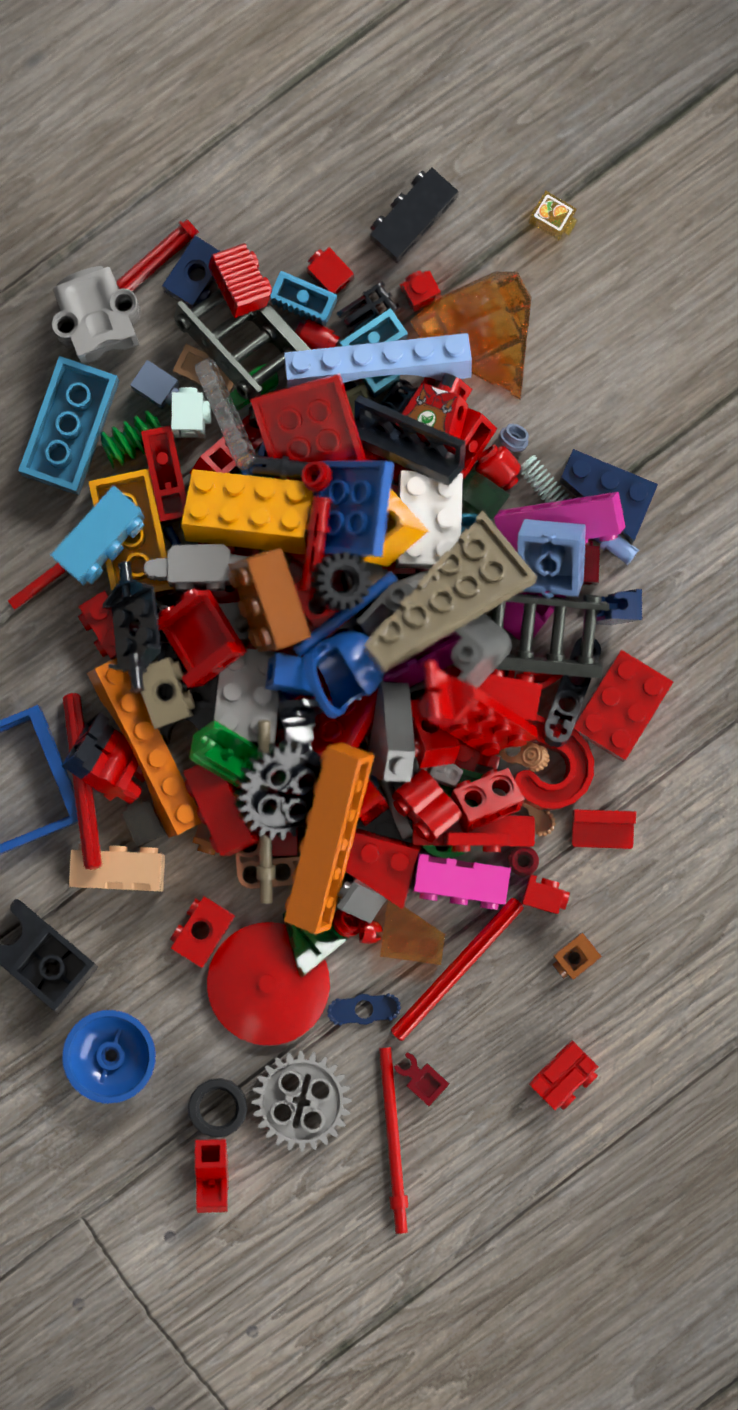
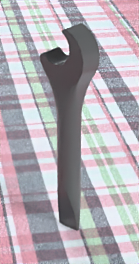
(388, 790)

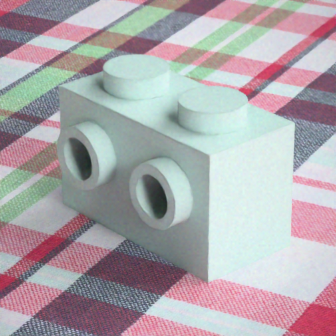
(189, 413)

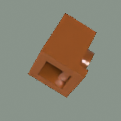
(587, 954)

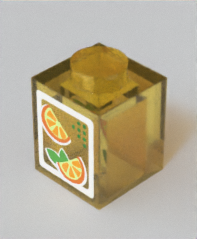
(554, 216)

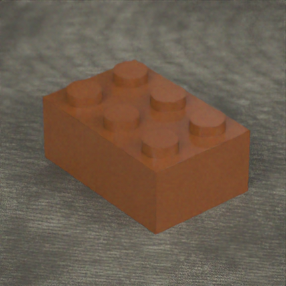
(268, 600)

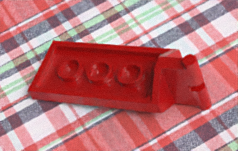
(471, 714)

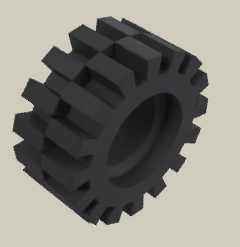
(358, 576)

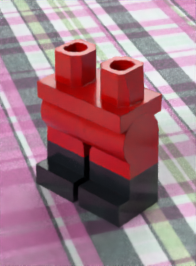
(105, 760)

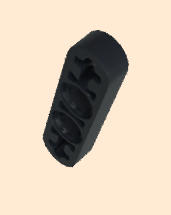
(575, 693)

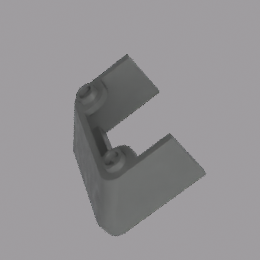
(476, 654)

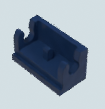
(624, 608)

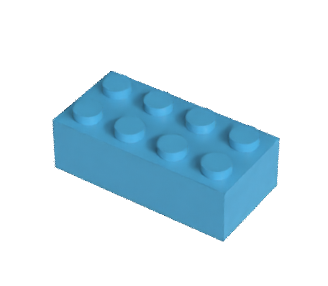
(69, 425)

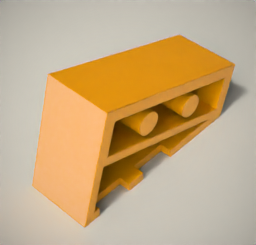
(401, 532)

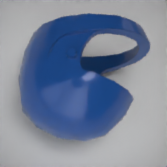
(345, 669)

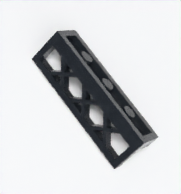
(406, 446)

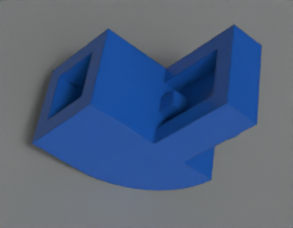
(287, 675)

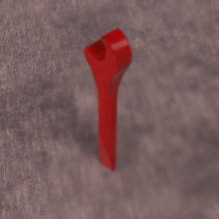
(36, 586)

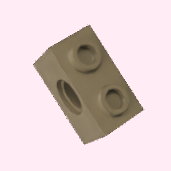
(179, 706)

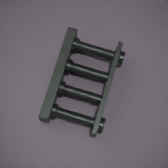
(272, 330)
(555, 661)

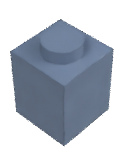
(155, 384)

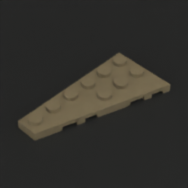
(459, 588)

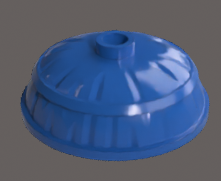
(86, 1056)

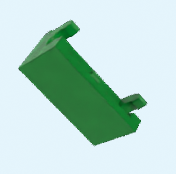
(222, 751)

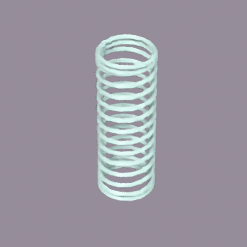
(525, 465)

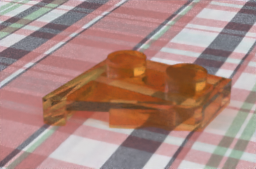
(410, 937)

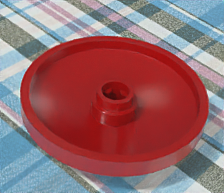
(259, 989)

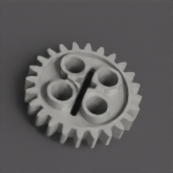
(329, 1108)

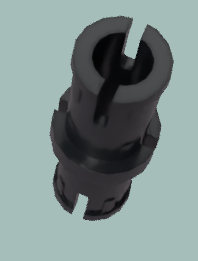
(278, 467)

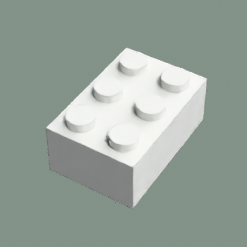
(438, 510)

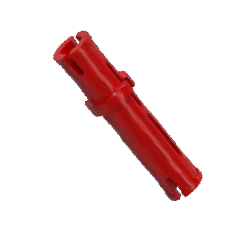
(316, 539)

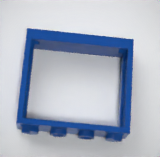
(60, 775)

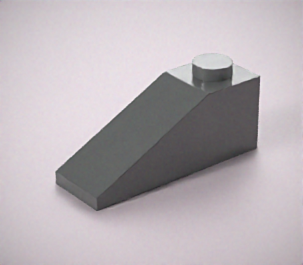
(392, 733)

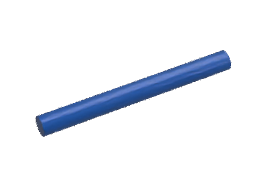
(343, 615)

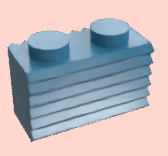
(303, 298)

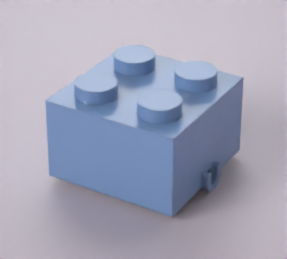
(554, 554)

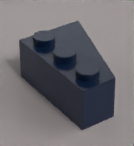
(591, 477)

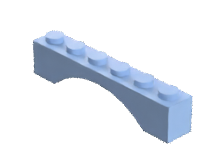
(418, 357)

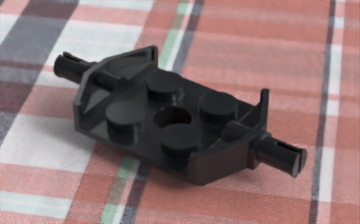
(133, 605)

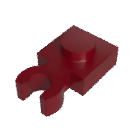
(424, 1082)

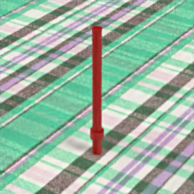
(398, 1200)

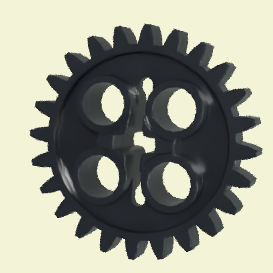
(274, 816)

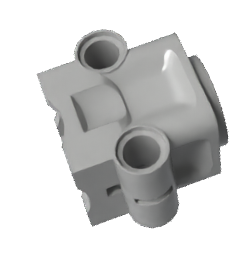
(92, 305)

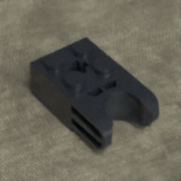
(203, 696)
(36, 950)

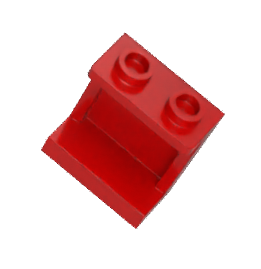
(200, 636)

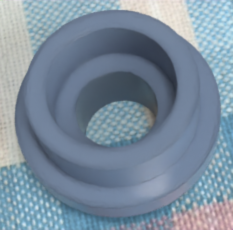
(514, 438)

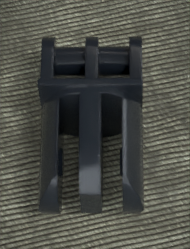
(369, 308)

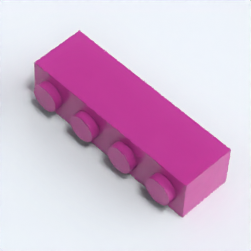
(599, 513)

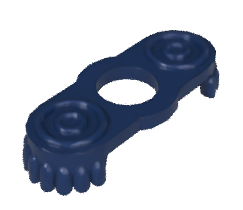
(384, 1007)

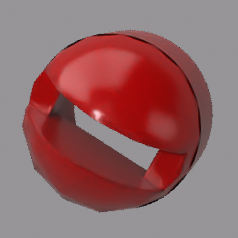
(368, 932)

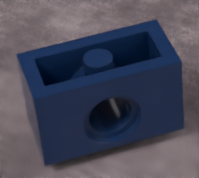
(178, 282)

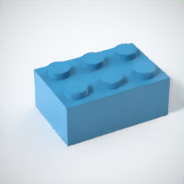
(99, 536)

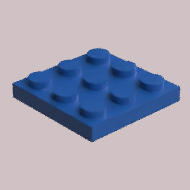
(357, 506)

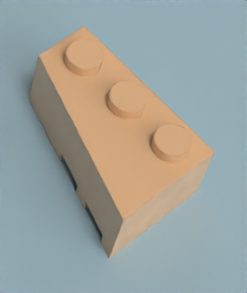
(120, 870)

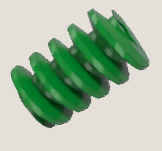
(128, 440)

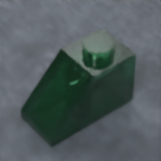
(483, 494)

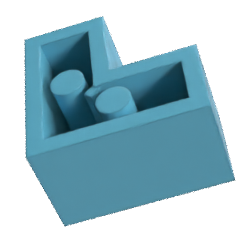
(381, 329)

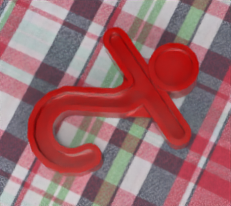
(575, 753)

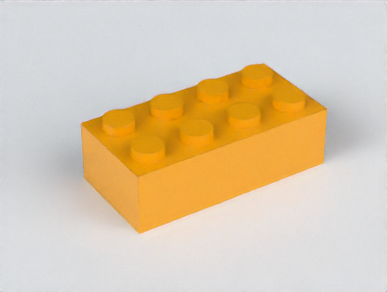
(247, 511)
(149, 541)

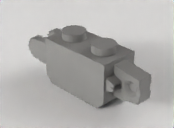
(193, 567)

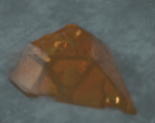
(497, 323)

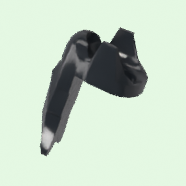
(297, 719)

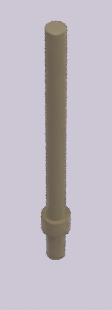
(265, 870)

